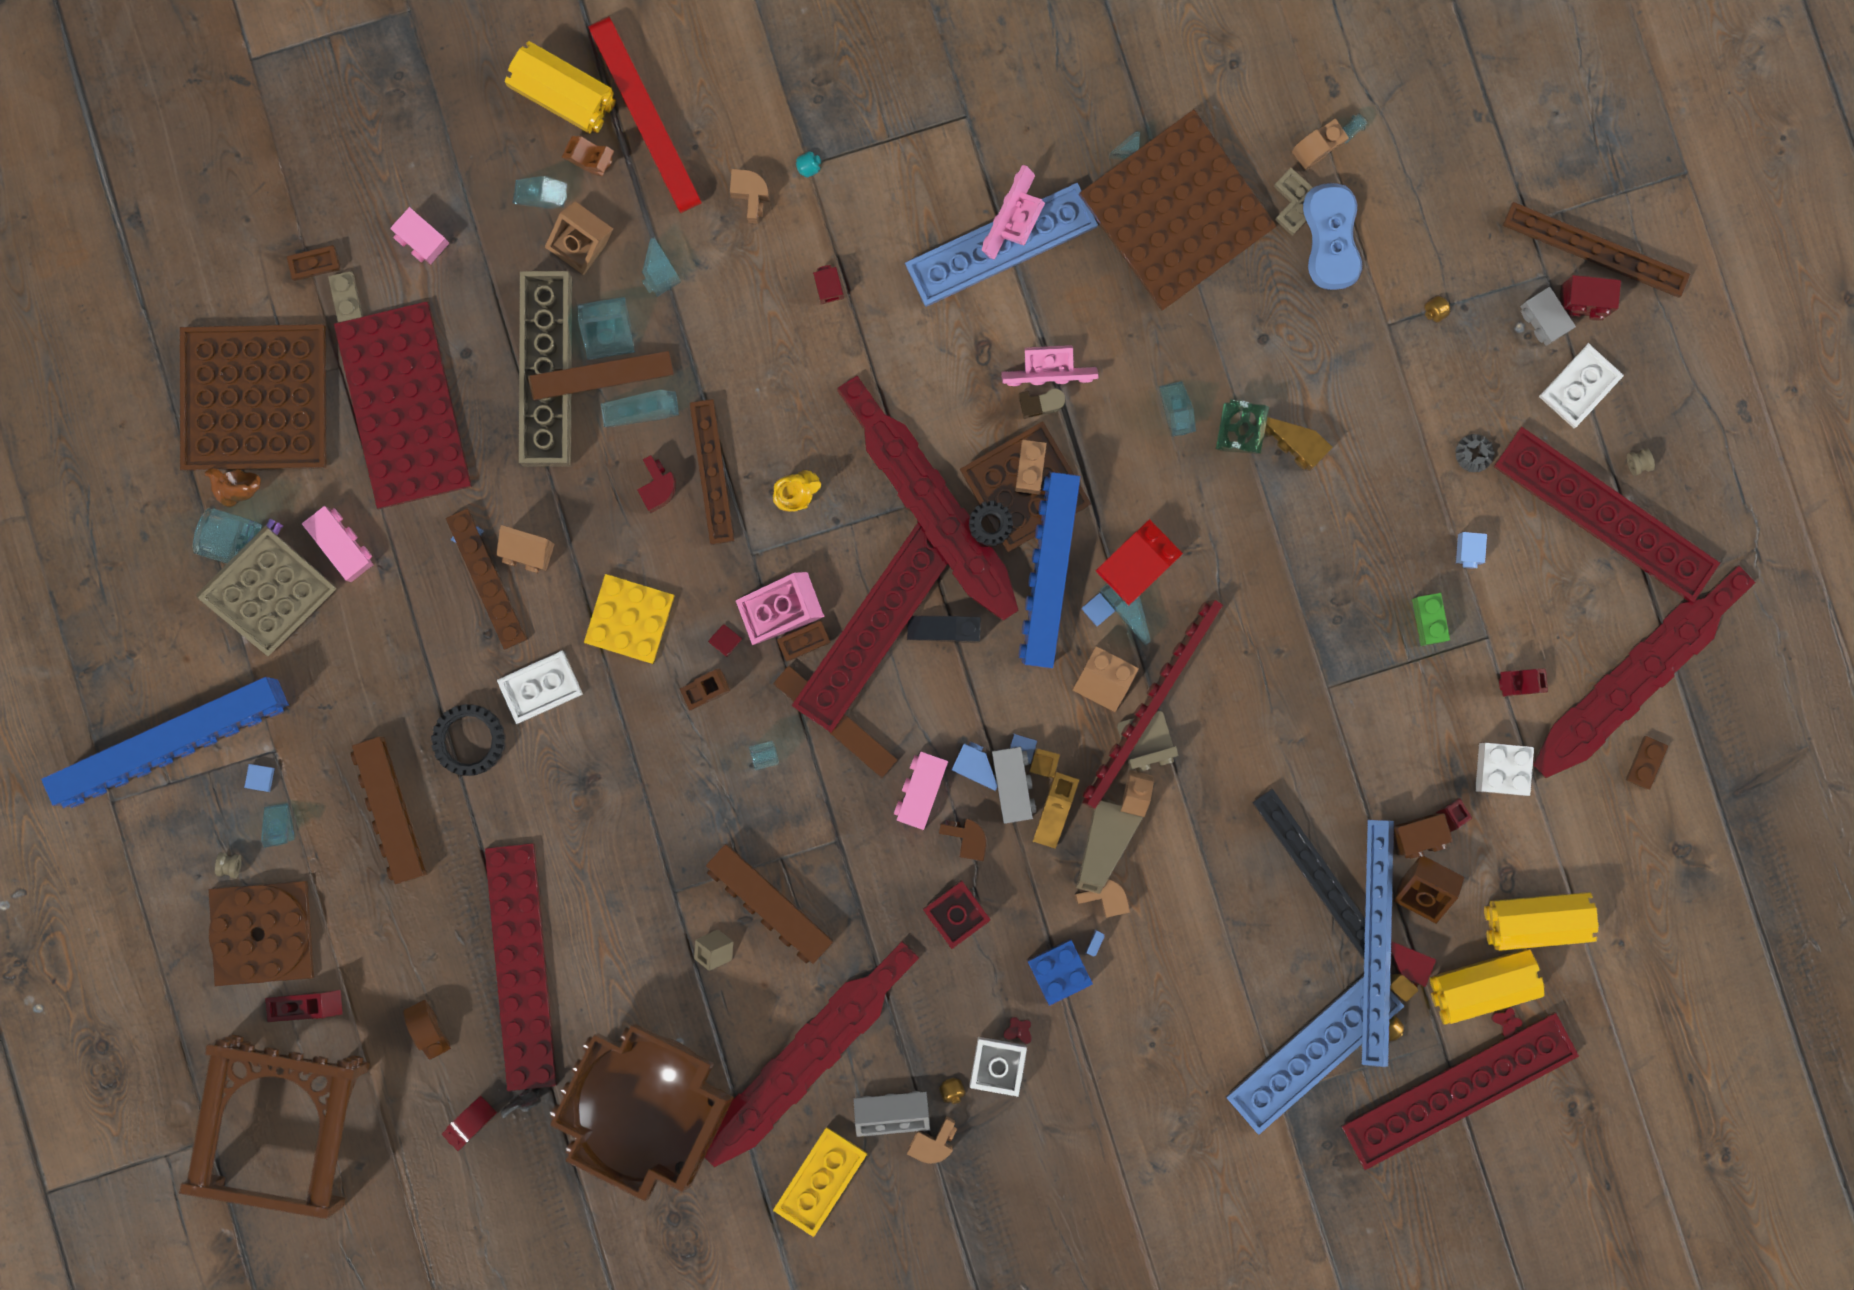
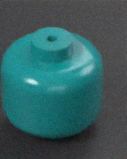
(808, 164)

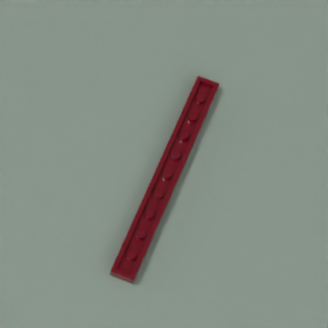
(1146, 711)

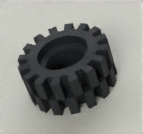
(1005, 523)

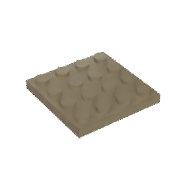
(266, 591)

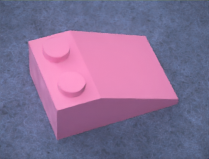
(779, 607)

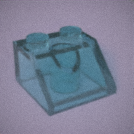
(605, 328)

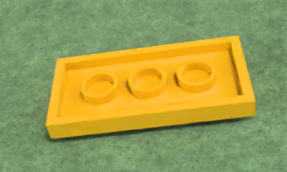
(820, 1181)

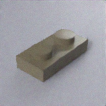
(345, 296)

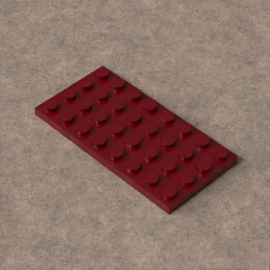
(402, 405)

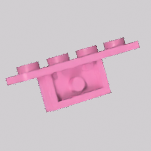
(1016, 215)
(1049, 364)

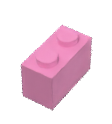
(419, 235)

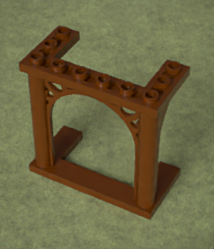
(340, 1083)

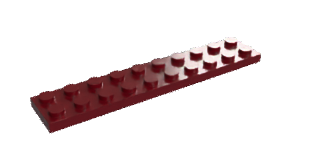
(1606, 514)
(871, 631)
(520, 967)
(1459, 1091)

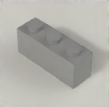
(1013, 784)
(891, 1114)

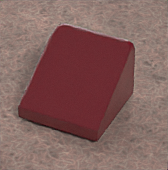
(725, 640)
(1455, 814)

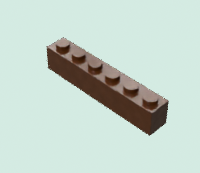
(389, 810)
(769, 903)

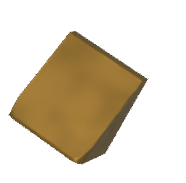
(1402, 986)

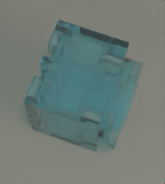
(222, 535)

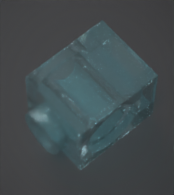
(764, 755)

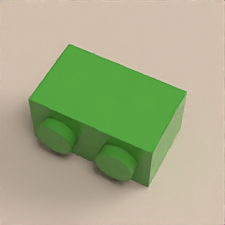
(1430, 619)

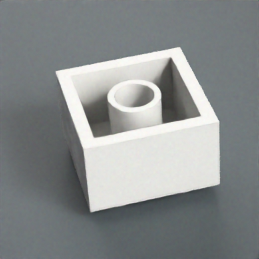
(1504, 769)
(998, 1066)

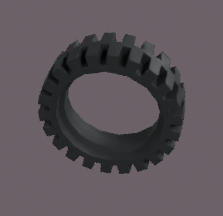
(439, 736)

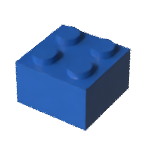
(1059, 972)

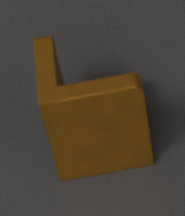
(1044, 763)

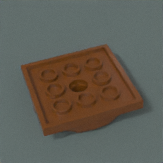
(995, 477)
(287, 942)

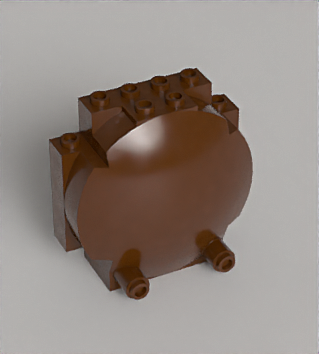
(640, 1111)

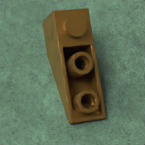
(1303, 443)
(1055, 810)

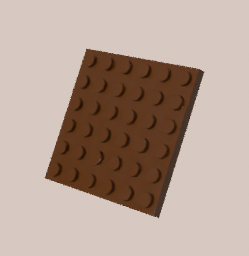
(1177, 210)
(253, 397)

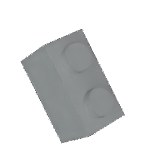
(1547, 316)

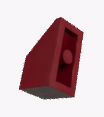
(1412, 964)

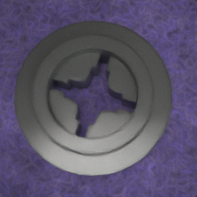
(1464, 457)

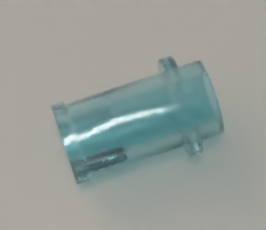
(1354, 126)

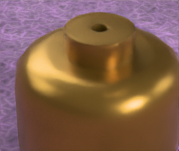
(1437, 309)
(1395, 1028)
(952, 1090)

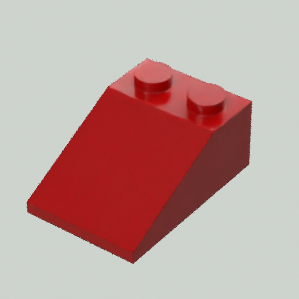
(1139, 562)

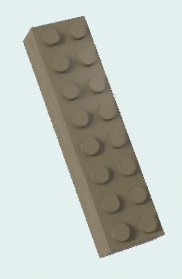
(544, 348)

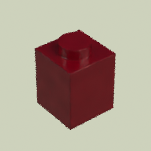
(828, 284)

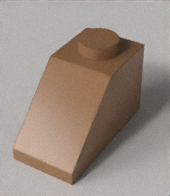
(1137, 793)

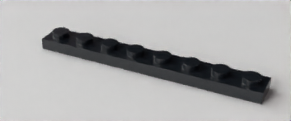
(1313, 868)

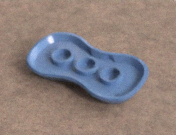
(1331, 216)

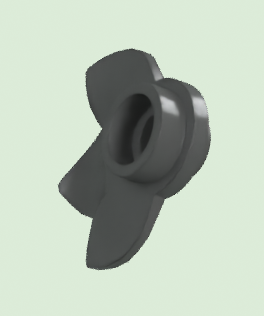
(527, 1100)

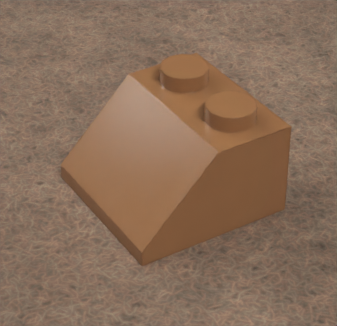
(578, 237)
(524, 548)
(1105, 679)

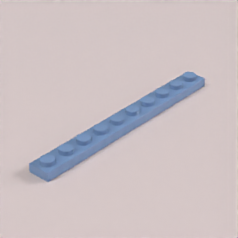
(1377, 943)

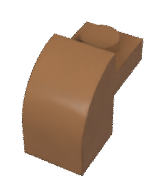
(1319, 144)
(749, 186)
(1112, 899)
(930, 1148)

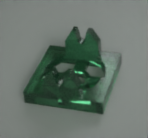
(1255, 443)

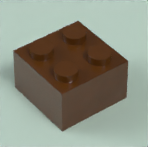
(1421, 834)
(1429, 889)

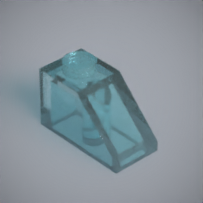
(540, 192)
(658, 270)
(1178, 409)

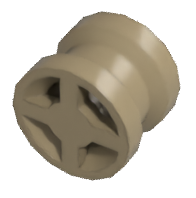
(1640, 461)
(228, 865)

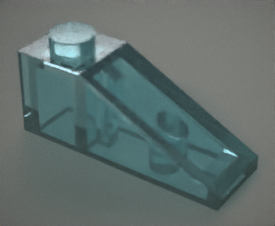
(640, 408)
(1131, 614)

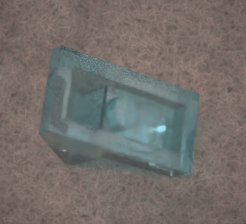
(1126, 148)
(277, 825)

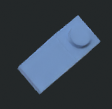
(975, 765)

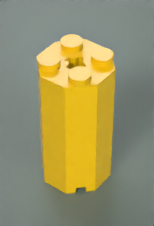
(560, 87)
(1541, 921)
(1486, 986)

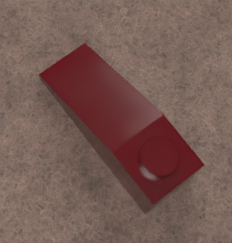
(304, 1006)

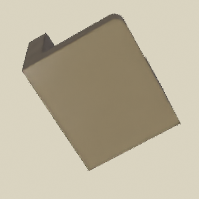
(713, 950)

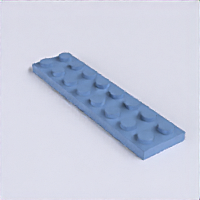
(965, 264)
(1304, 1059)

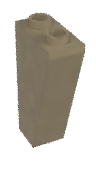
(1106, 843)

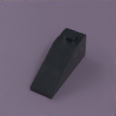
(944, 629)

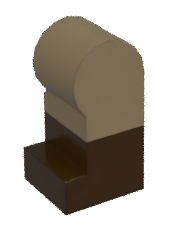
(1042, 404)

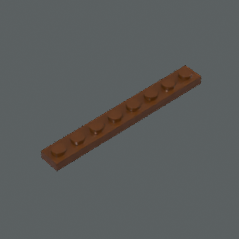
(1596, 249)

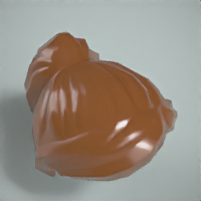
(233, 486)

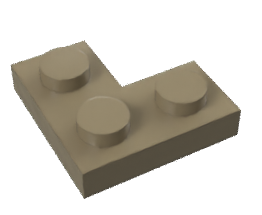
(1294, 189)

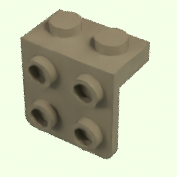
(1153, 745)

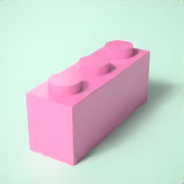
(338, 543)
(920, 790)

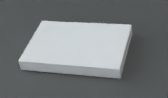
(1581, 385)
(539, 687)

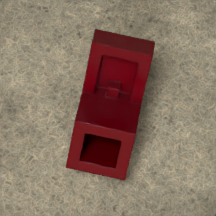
(661, 490)
(1523, 682)
(469, 1123)

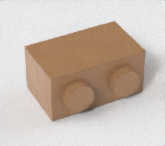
(1030, 467)

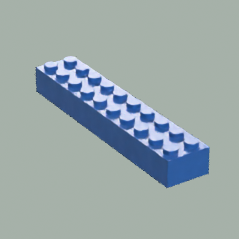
(165, 742)

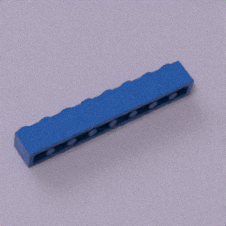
(1050, 569)

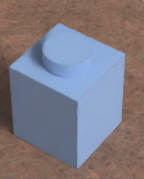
(1471, 549)

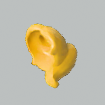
(795, 490)

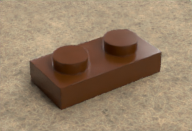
(313, 263)
(803, 641)
(1646, 762)

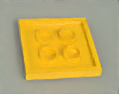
(629, 619)

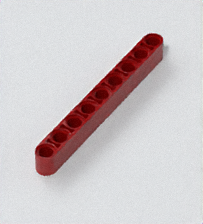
(644, 114)

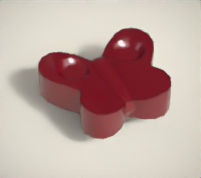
(1507, 1021)
(1018, 1029)

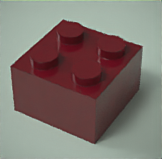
(1590, 297)
(956, 914)

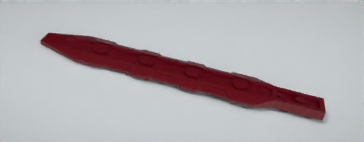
(931, 502)
(1638, 677)
(806, 1058)

